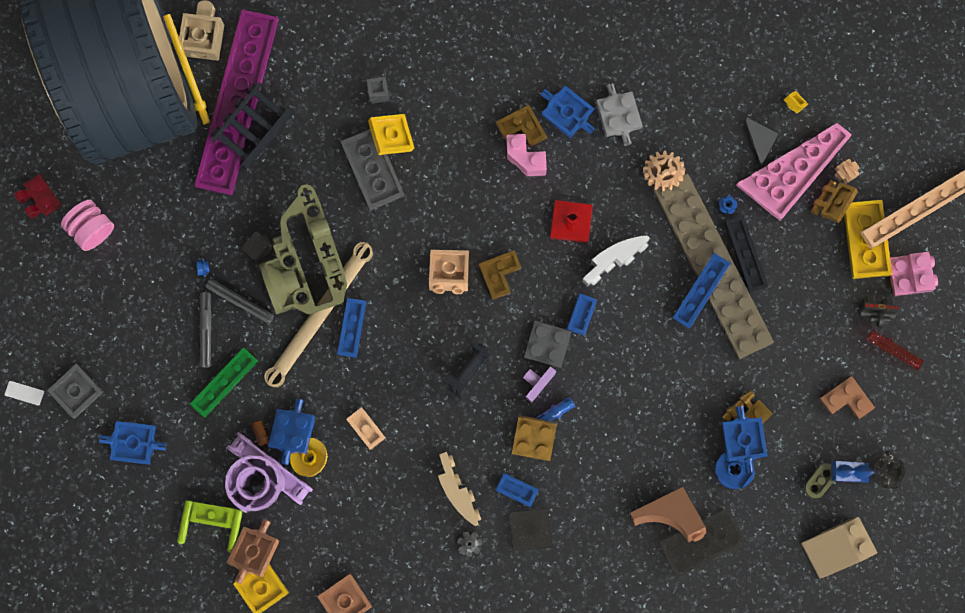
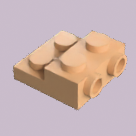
(448, 271)

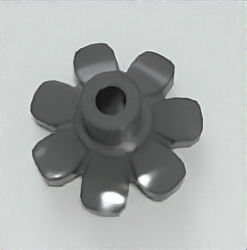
(464, 543)

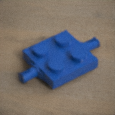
(567, 111)
(291, 431)
(744, 439)
(132, 442)

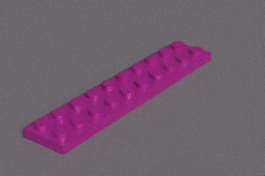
(244, 67)

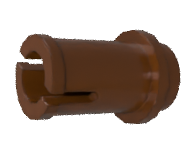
(260, 433)

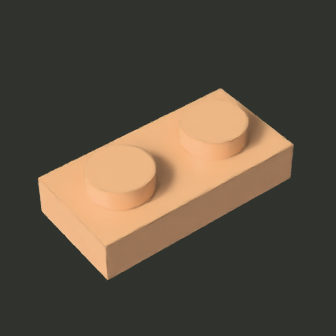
(366, 428)

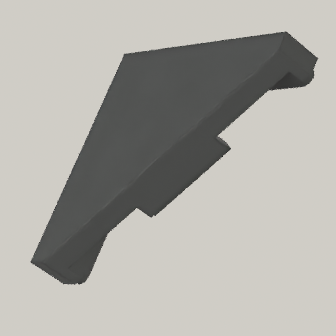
(761, 138)

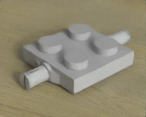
(619, 114)

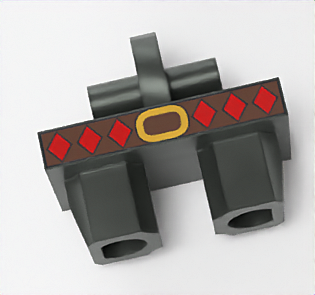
(879, 312)

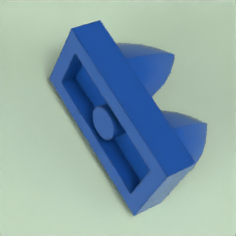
(850, 471)

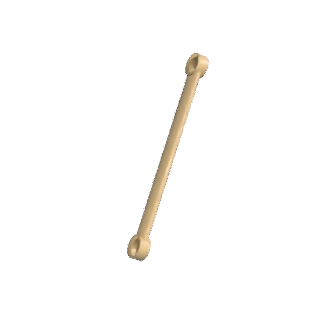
(315, 320)

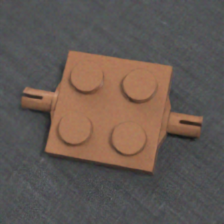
(253, 552)

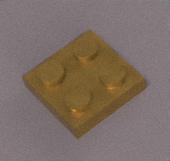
(534, 438)

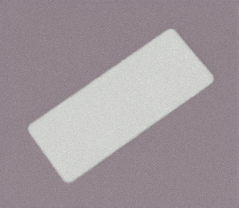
(24, 393)

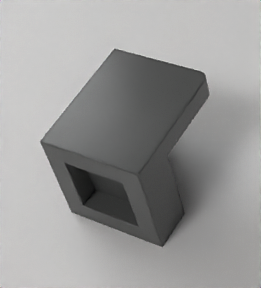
(378, 90)

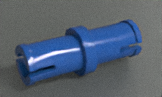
(557, 410)

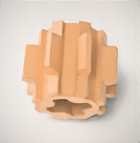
(847, 171)

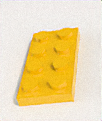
(863, 260)

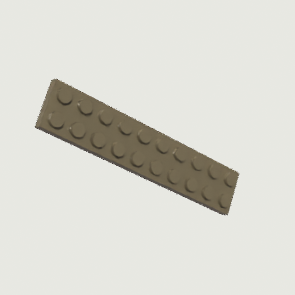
(699, 242)

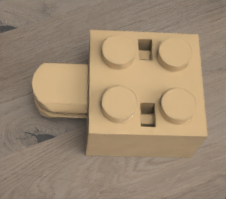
(202, 33)

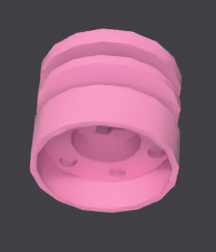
(87, 225)

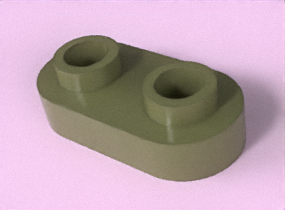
(821, 482)

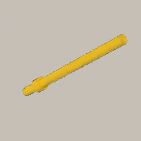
(200, 105)

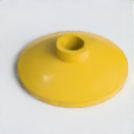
(301, 463)

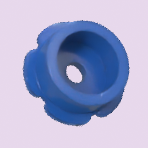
(727, 209)
(202, 267)

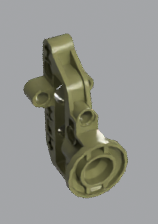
(286, 282)

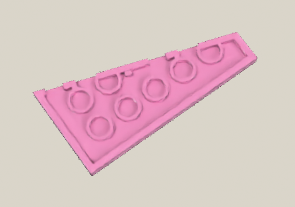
(788, 177)

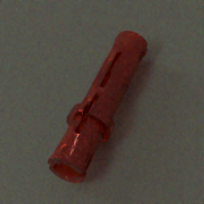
(888, 346)

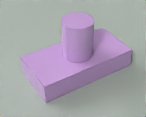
(538, 382)

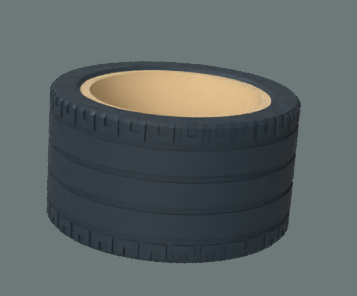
(109, 73)

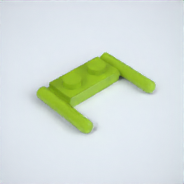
(213, 516)

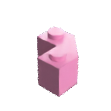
(528, 162)

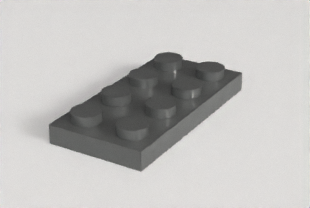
(372, 170)

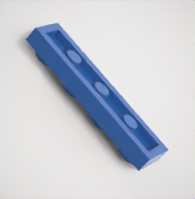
(702, 290)

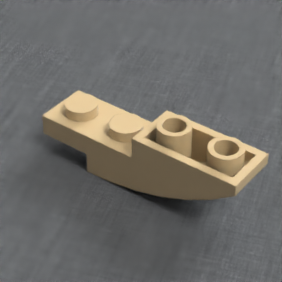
(460, 498)

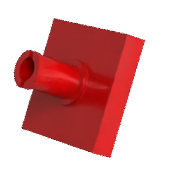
(571, 221)

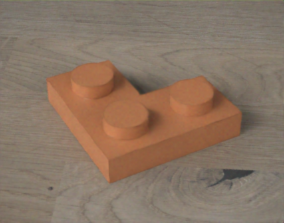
(850, 394)

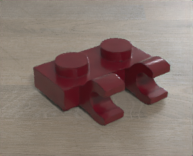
(41, 193)

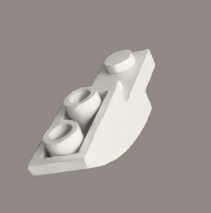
(620, 253)

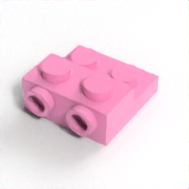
(913, 274)

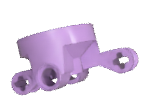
(276, 476)

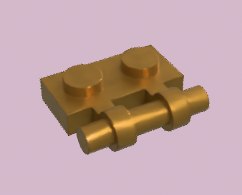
(838, 203)
(754, 411)

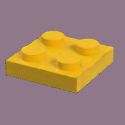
(391, 134)
(261, 592)

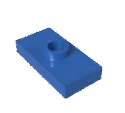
(582, 314)
(516, 490)

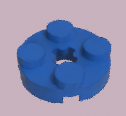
(729, 480)

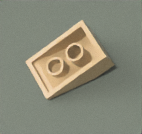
(839, 547)

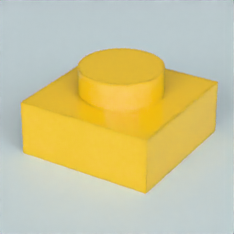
(795, 102)

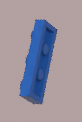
(352, 328)

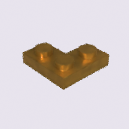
(525, 122)
(494, 271)

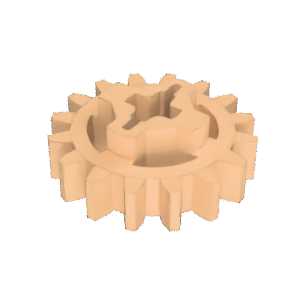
(663, 165)

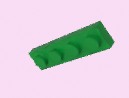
(224, 382)

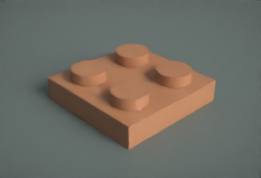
(345, 597)

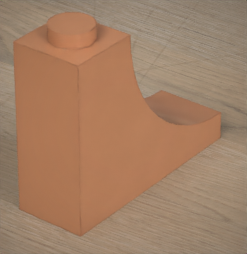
(675, 511)

